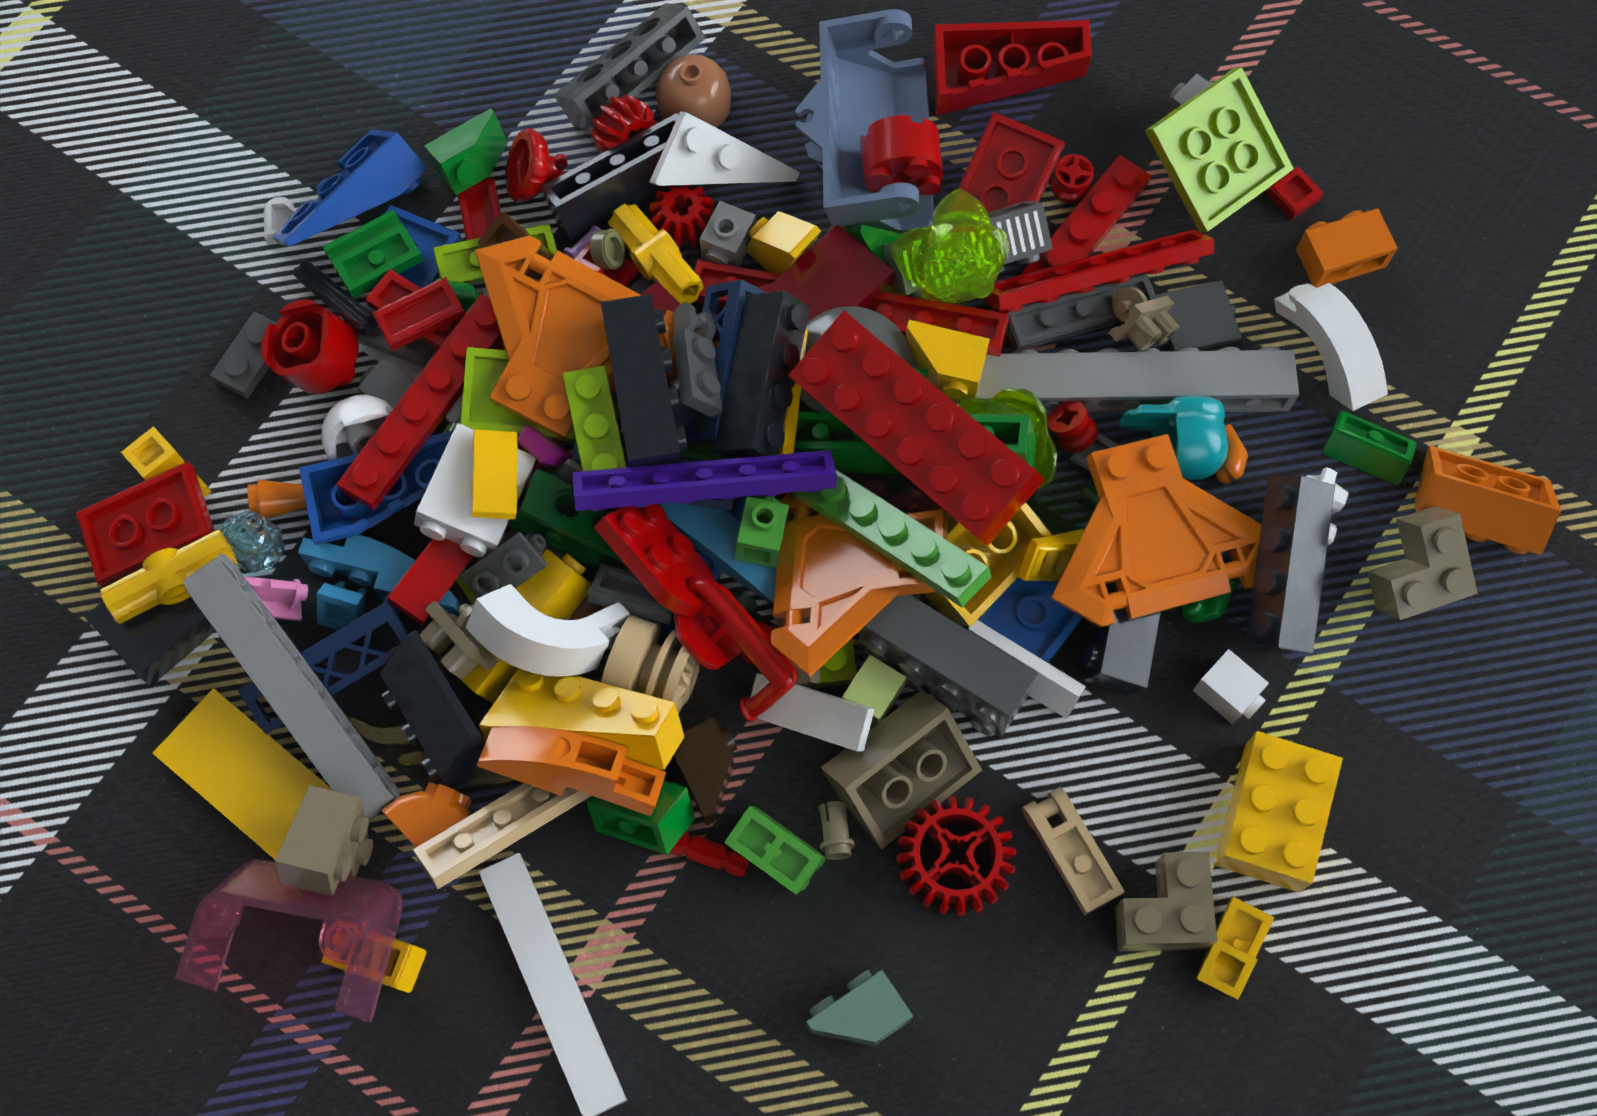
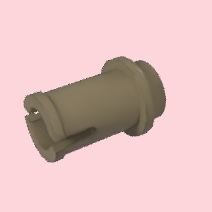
(835, 831)

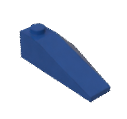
(370, 174)
(339, 516)

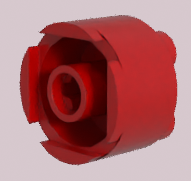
(902, 153)
(311, 347)

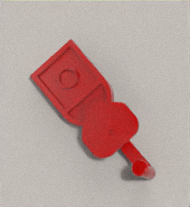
(704, 612)

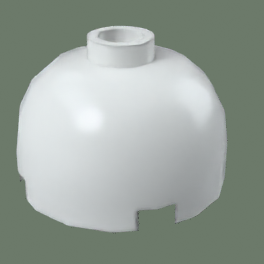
(352, 424)

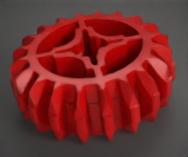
(969, 869)

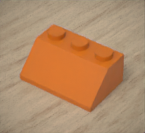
(1491, 500)

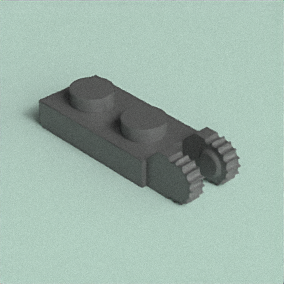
(696, 360)

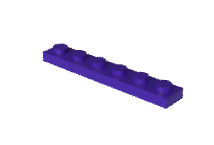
(704, 480)

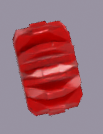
(620, 121)
(683, 201)

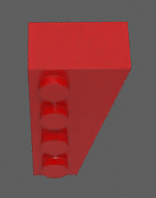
(1005, 59)

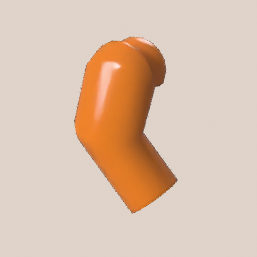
(1236, 458)

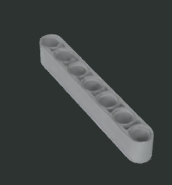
(289, 684)

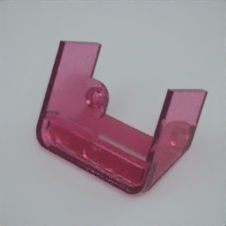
(355, 929)

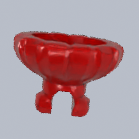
(531, 166)

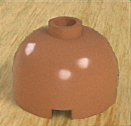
(695, 87)

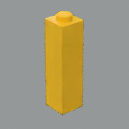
(552, 591)

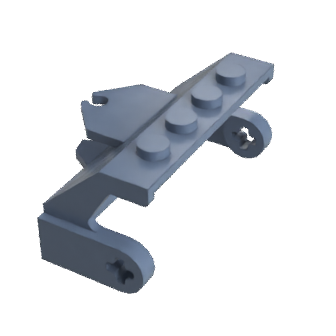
(851, 95)

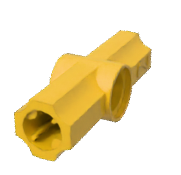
(655, 254)
(163, 577)

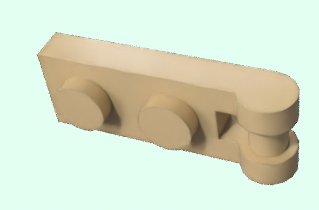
(1073, 852)

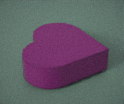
(543, 448)

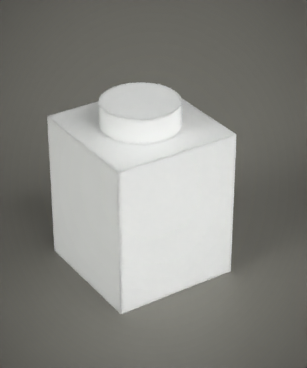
(1232, 688)

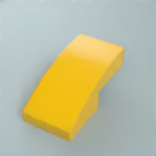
(154, 455)
(494, 474)
(1238, 942)

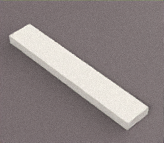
(552, 986)

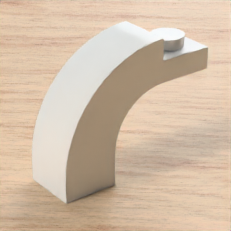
(1342, 339)
(540, 642)

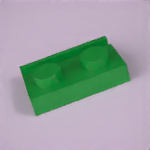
(370, 251)

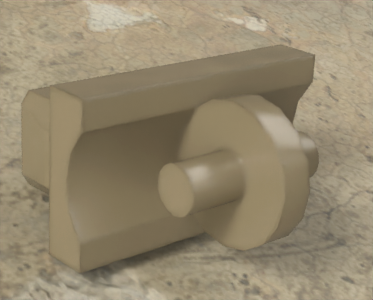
(1144, 320)
(450, 628)

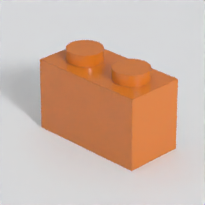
(1346, 247)

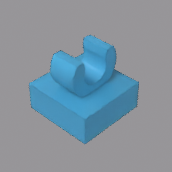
(338, 605)

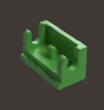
(775, 849)

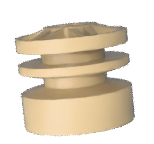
(649, 668)

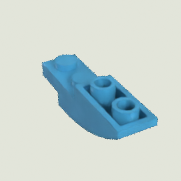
(365, 563)

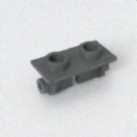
(508, 564)

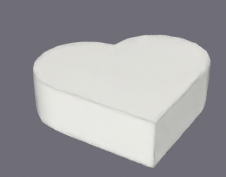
(276, 213)

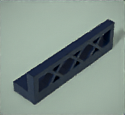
(728, 326)
(328, 648)

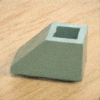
(864, 1014)

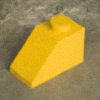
(780, 241)
(951, 356)

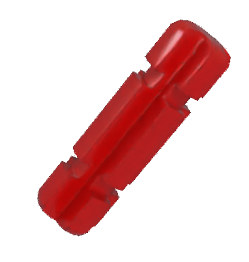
(711, 854)

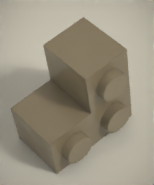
(1434, 566)
(324, 842)
(1179, 916)

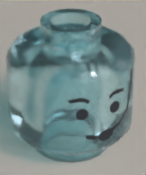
(253, 540)

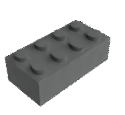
(948, 663)

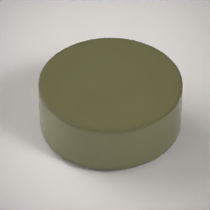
(607, 249)

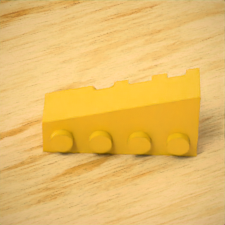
(593, 708)

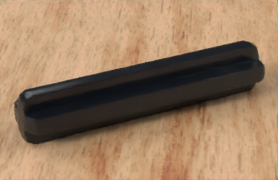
(335, 297)

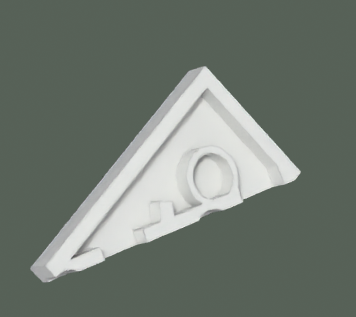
(709, 156)

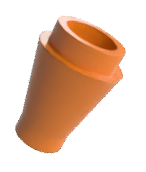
(275, 498)

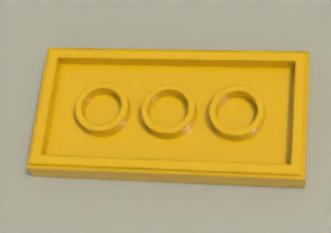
(238, 770)

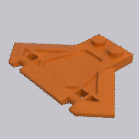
(549, 328)
(1153, 538)
(833, 582)

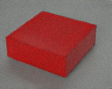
(1294, 193)

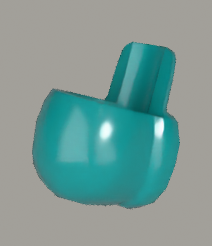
(1194, 430)

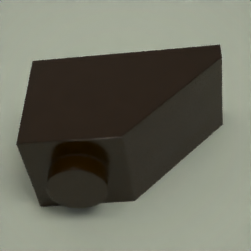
(706, 765)

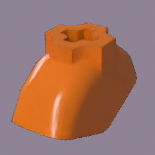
(427, 812)

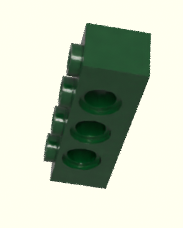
(573, 534)

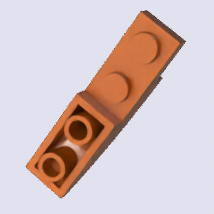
(573, 760)

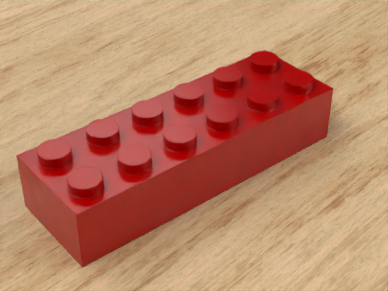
(916, 428)

